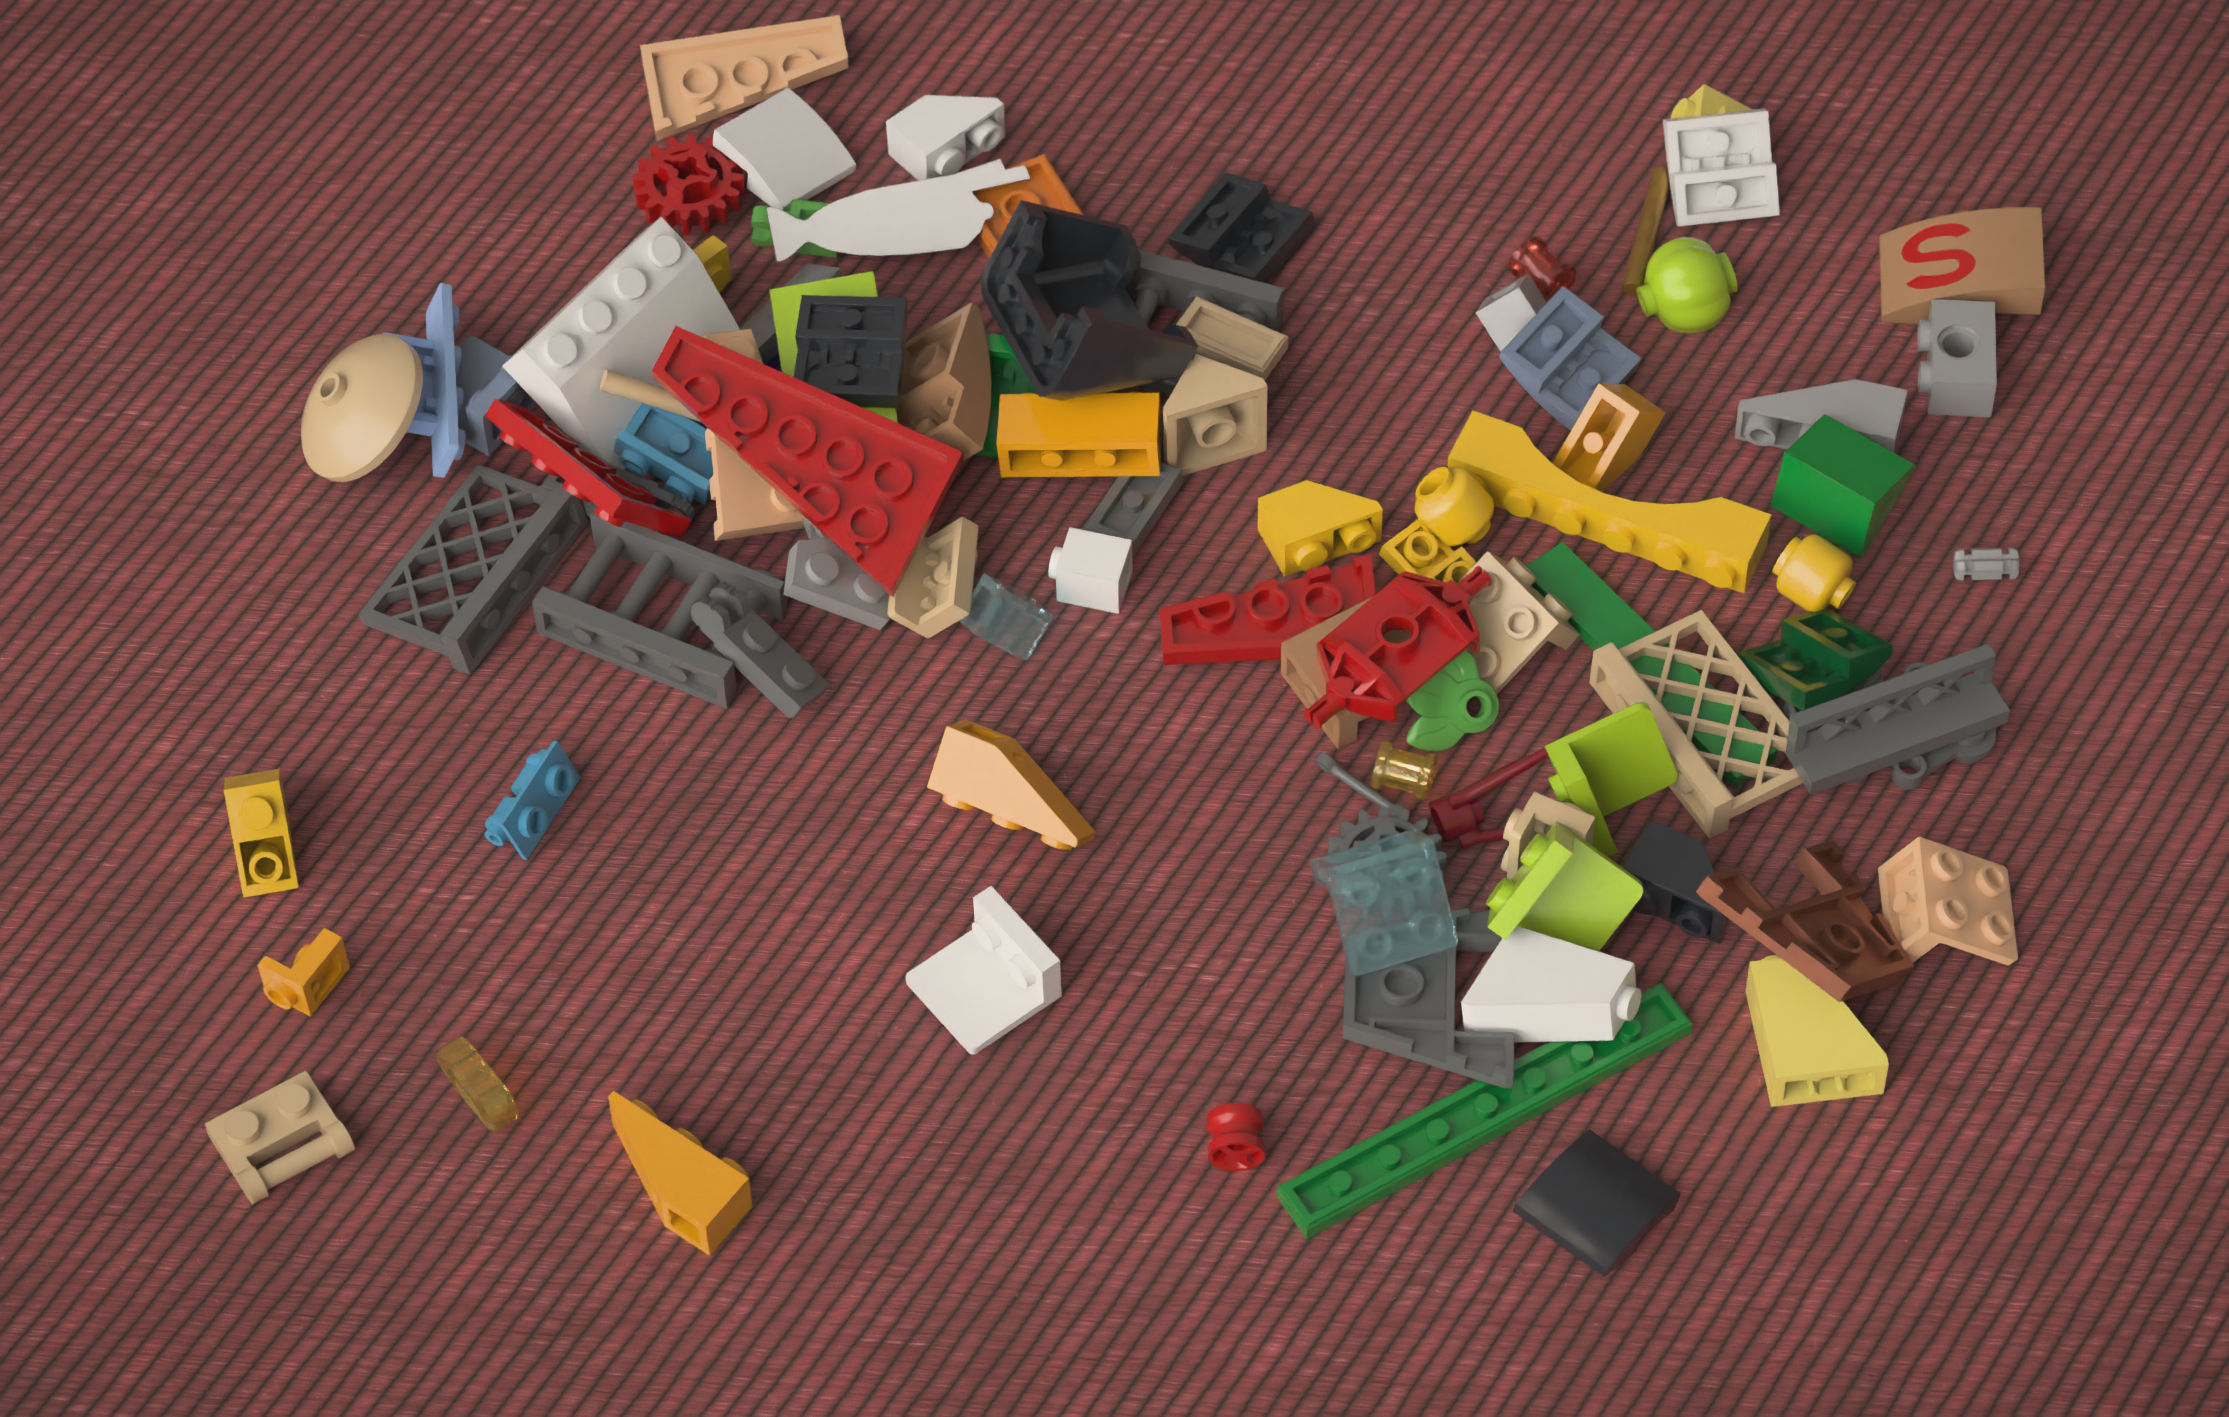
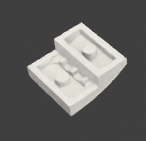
(784, 150)
(1721, 167)

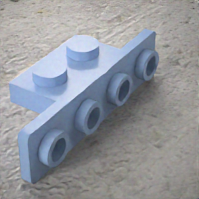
(440, 398)

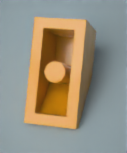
(1608, 435)

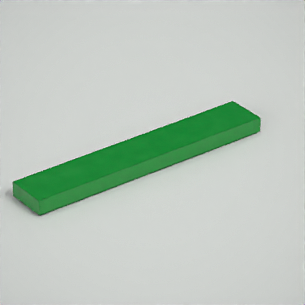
(1606, 618)

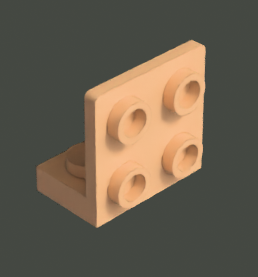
(1950, 899)

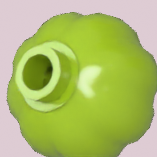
(1687, 285)

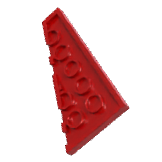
(836, 463)

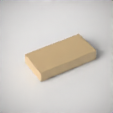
(1233, 338)

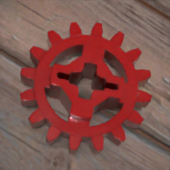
(688, 184)

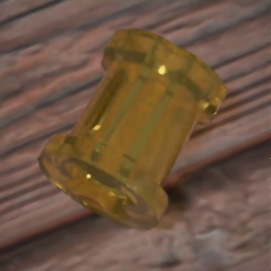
(1404, 771)

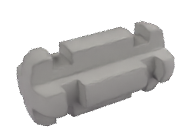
(1986, 563)

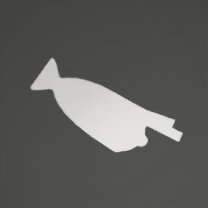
(898, 217)

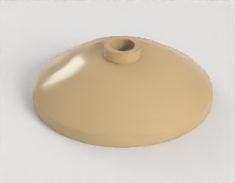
(361, 407)

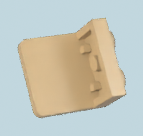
(1514, 620)

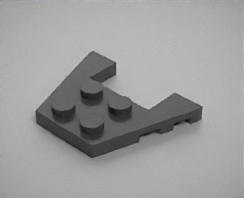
(1412, 1010)

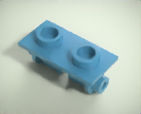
(540, 794)

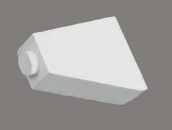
(1551, 991)

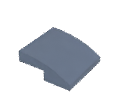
(1566, 356)

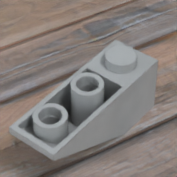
(1860, 405)

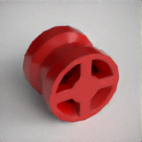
(1235, 1137)

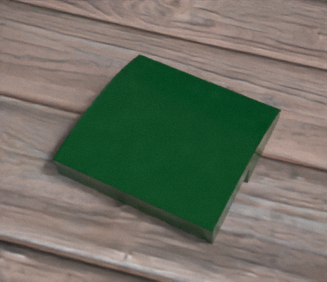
(1816, 658)

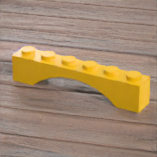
(1702, 538)

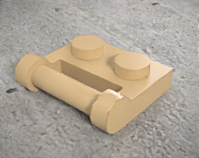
(273, 1125)

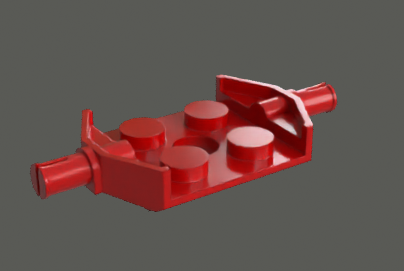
(1377, 675)

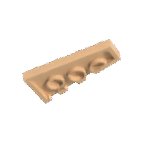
(728, 71)
(743, 497)

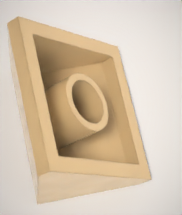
(1214, 416)

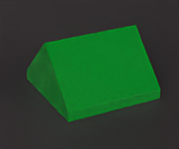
(1840, 484)

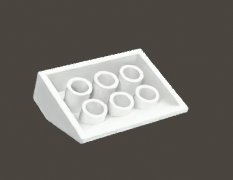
(621, 327)

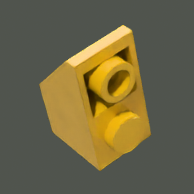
(1316, 524)
(261, 832)

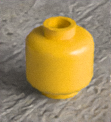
(1454, 506)
(1814, 574)

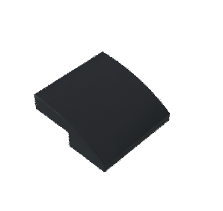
(1242, 230)
(853, 347)
(1596, 1202)

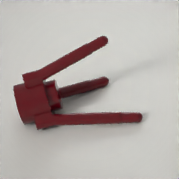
(1461, 811)

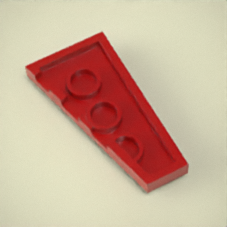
(583, 472)
(1258, 621)

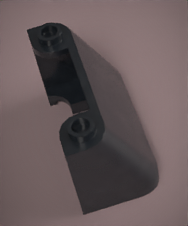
(1066, 306)

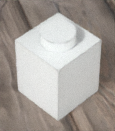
(1092, 570)

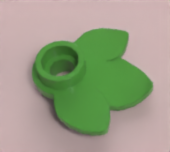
(1444, 703)

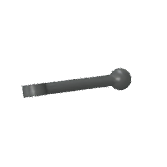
(1330, 766)

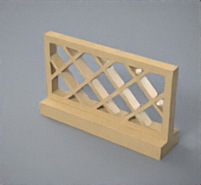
(1697, 783)

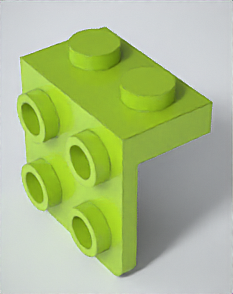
(1611, 766)
(1564, 892)

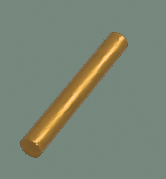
(1646, 230)

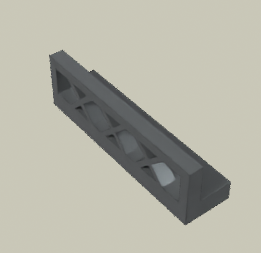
(1897, 723)

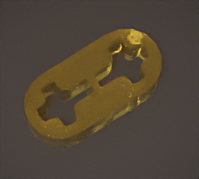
(477, 1083)

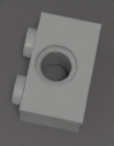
(1960, 358)

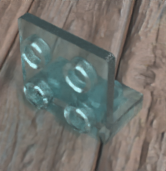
(1388, 900)

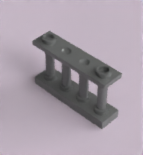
(1178, 283)
(640, 649)

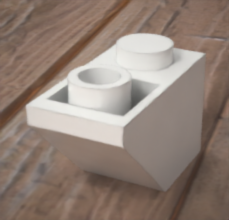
(944, 133)

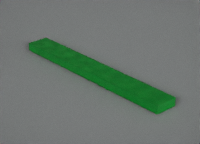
(1475, 1117)

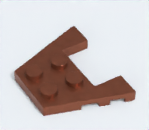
(1824, 937)

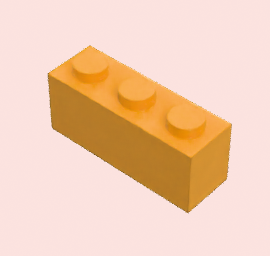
(1080, 435)

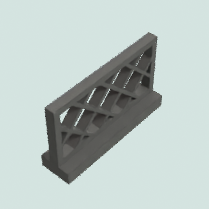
(508, 577)

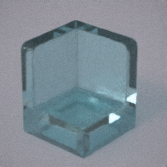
(1006, 617)

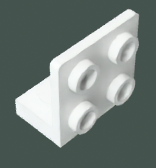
(988, 976)

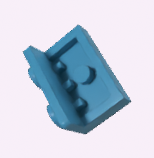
(668, 449)

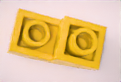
(1423, 554)

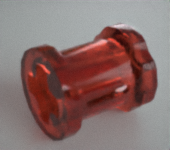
(1542, 267)

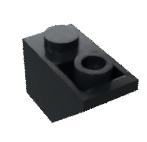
(1671, 873)

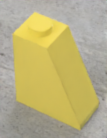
(1808, 1039)

